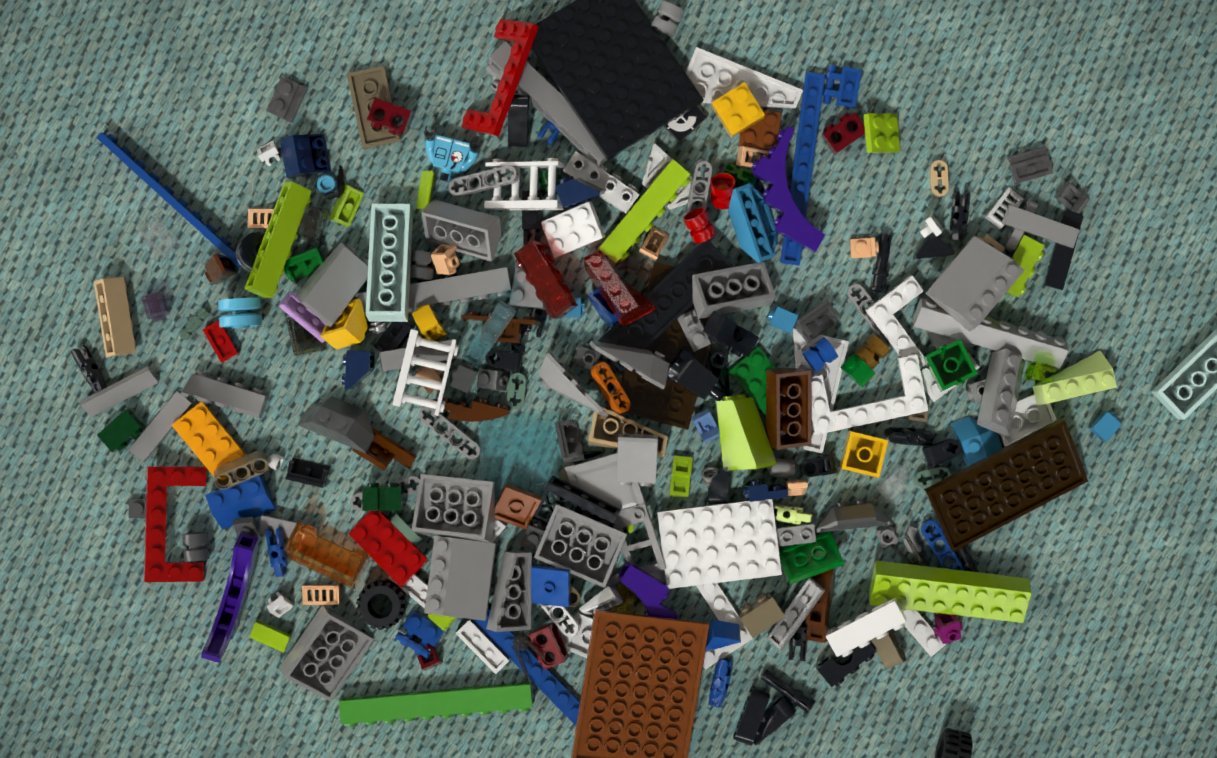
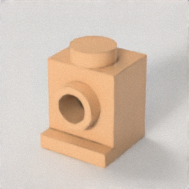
(445, 259)

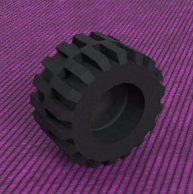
(372, 618)
(954, 744)

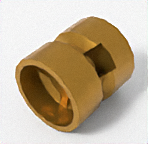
(873, 351)

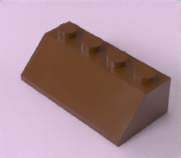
(788, 407)

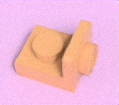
(863, 247)

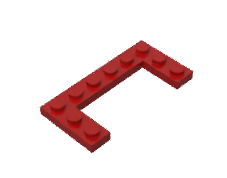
(523, 36)
(155, 524)

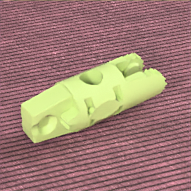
(796, 514)

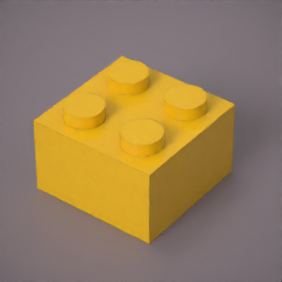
(737, 110)
(863, 454)

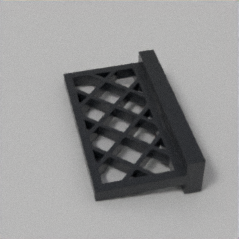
(579, 499)

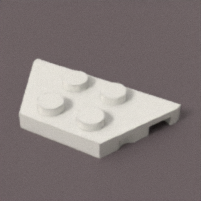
(657, 163)
(579, 643)

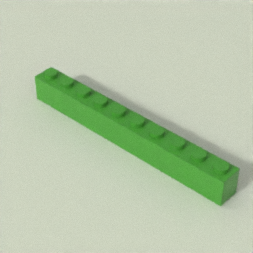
(435, 703)

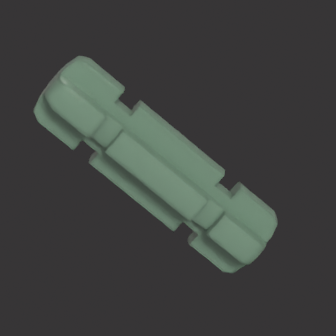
(194, 323)

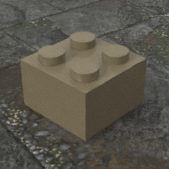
(760, 614)

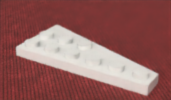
(717, 76)
(831, 376)

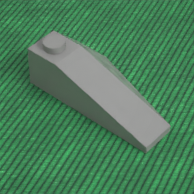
(646, 363)
(563, 383)

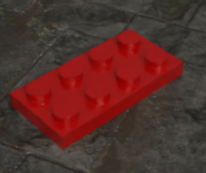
(388, 547)

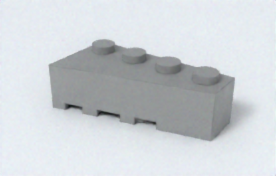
(512, 594)

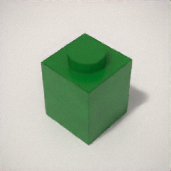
(857, 370)

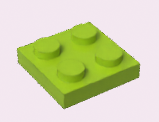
(881, 133)

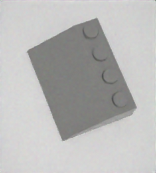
(974, 283)
(455, 508)
(581, 545)
(460, 578)
(325, 653)

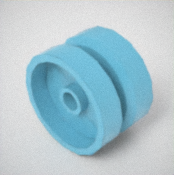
(240, 313)

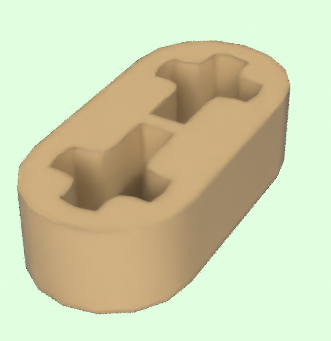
(943, 178)

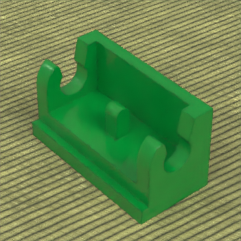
(303, 264)

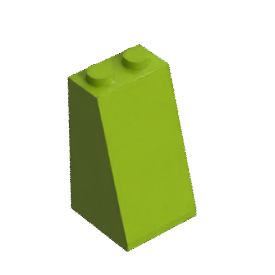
(743, 435)

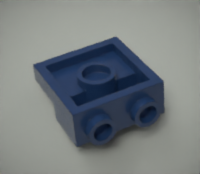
(759, 491)

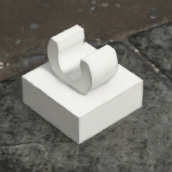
(267, 151)
(279, 606)

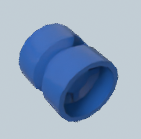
(820, 354)

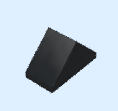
(933, 248)

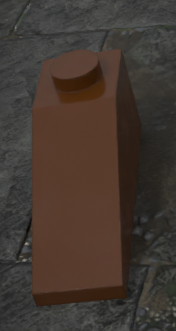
(219, 269)

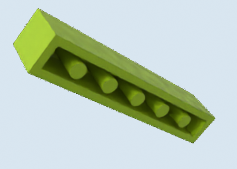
(645, 210)
(278, 240)

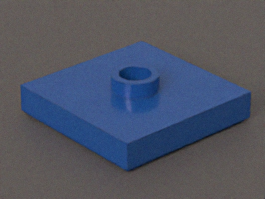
(550, 586)

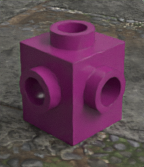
(947, 627)

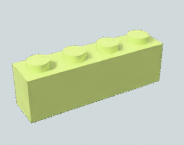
(1080, 379)

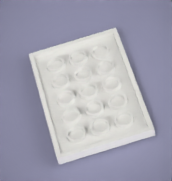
(719, 543)

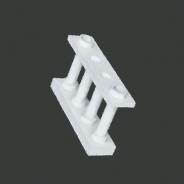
(532, 201)
(407, 378)

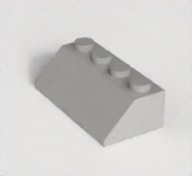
(468, 229)
(732, 290)
(1001, 391)

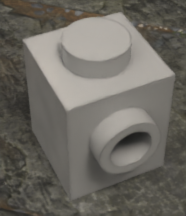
(975, 390)

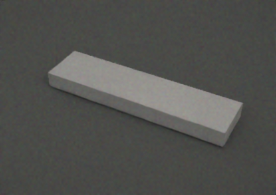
(1040, 226)
(394, 358)
(119, 391)
(160, 426)
(796, 613)

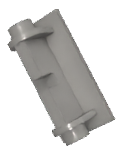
(796, 535)

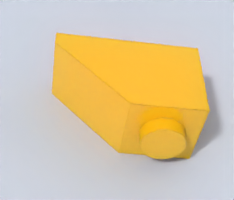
(428, 323)

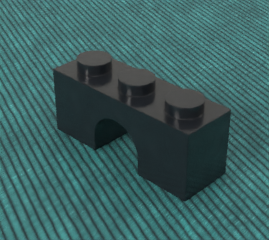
(730, 335)
(835, 672)

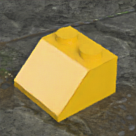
(348, 327)

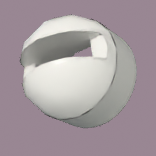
(273, 461)

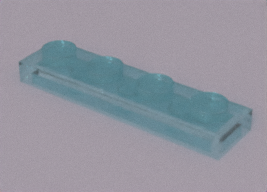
(489, 334)

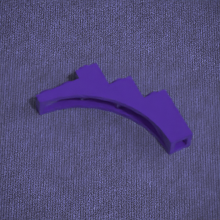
(773, 172)
(648, 589)
(234, 597)

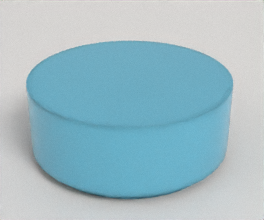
(326, 184)

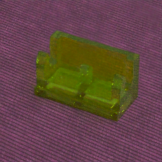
(1036, 371)

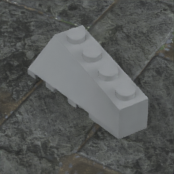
(226, 394)

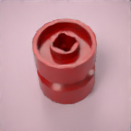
(721, 190)
(699, 224)

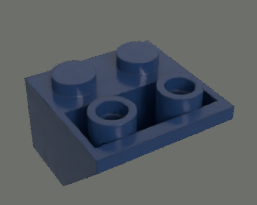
(305, 155)
(358, 367)

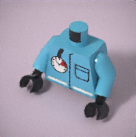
(450, 154)

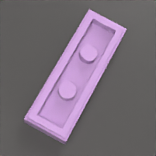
(302, 315)

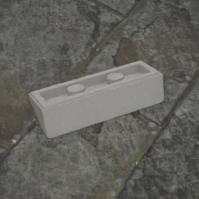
(273, 523)

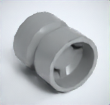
(672, 14)

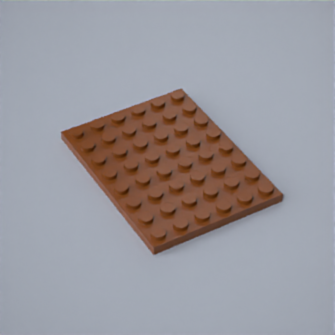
(639, 686)

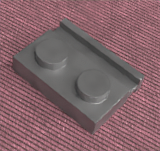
(287, 99)
(1030, 165)

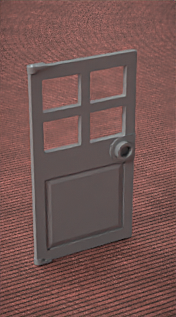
(600, 480)

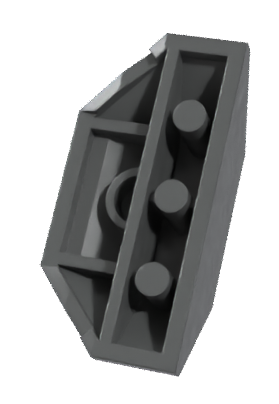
(340, 423)
(852, 517)

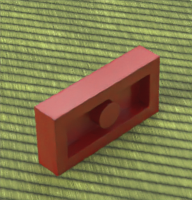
(220, 342)

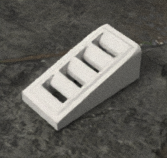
(990, 215)
(602, 601)

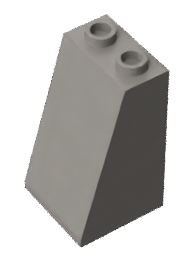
(334, 283)

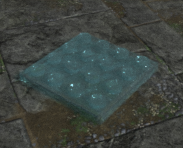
(519, 454)

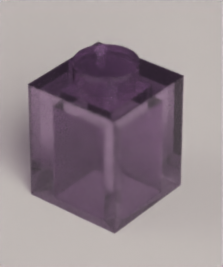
(155, 306)

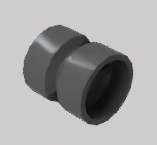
(422, 265)
(195, 546)

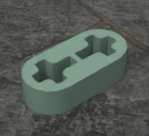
(521, 392)
(930, 472)
(405, 528)

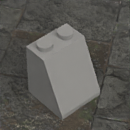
(637, 459)

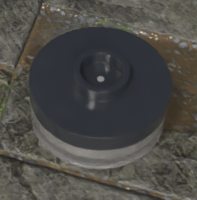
(248, 250)

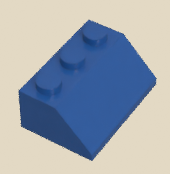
(241, 501)

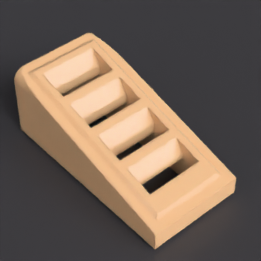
(741, 155)
(251, 215)
(796, 487)
(336, 593)

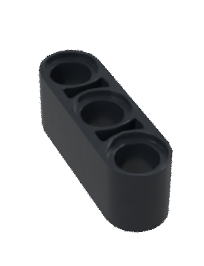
(518, 121)
(752, 716)

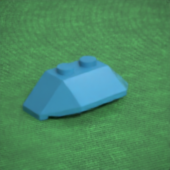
(753, 223)
(975, 440)

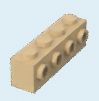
(115, 316)

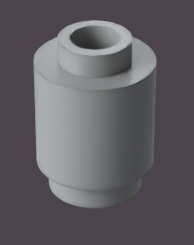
(782, 469)

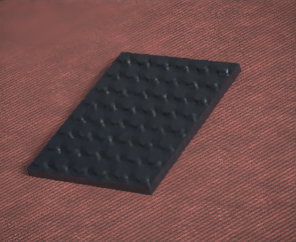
(613, 71)

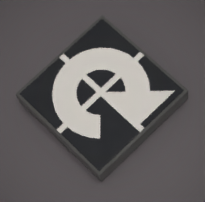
(686, 124)

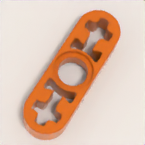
(618, 390)

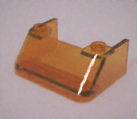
(325, 556)

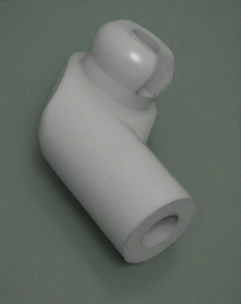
(496, 77)
(912, 531)

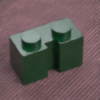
(121, 431)
(382, 497)

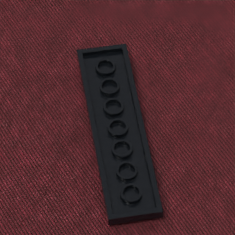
(671, 299)

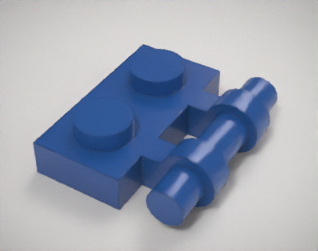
(848, 86)
(422, 628)

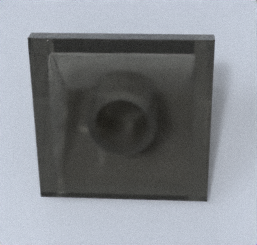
(302, 340)

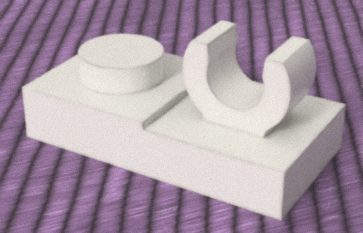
(932, 226)

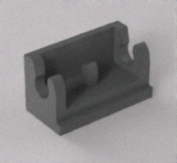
(816, 321)
(569, 441)

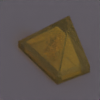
(627, 596)

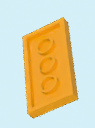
(208, 438)

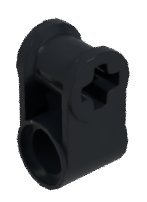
(508, 360)
(938, 452)
(822, 465)

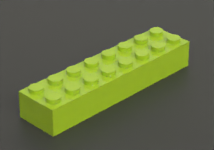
(950, 591)

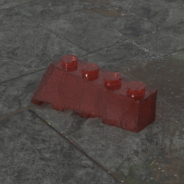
(545, 279)
(618, 293)

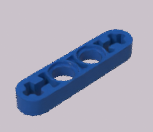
(946, 551)

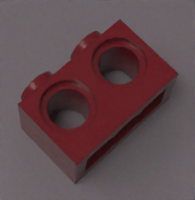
(391, 112)
(846, 136)
(553, 644)

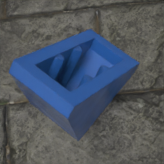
(722, 634)

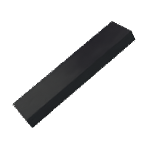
(1062, 255)

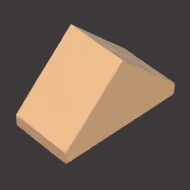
(654, 243)

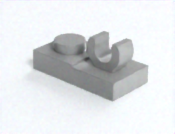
(693, 330)

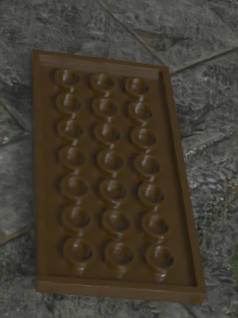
(674, 403)
(1006, 484)

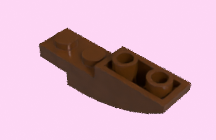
(479, 410)
(819, 615)

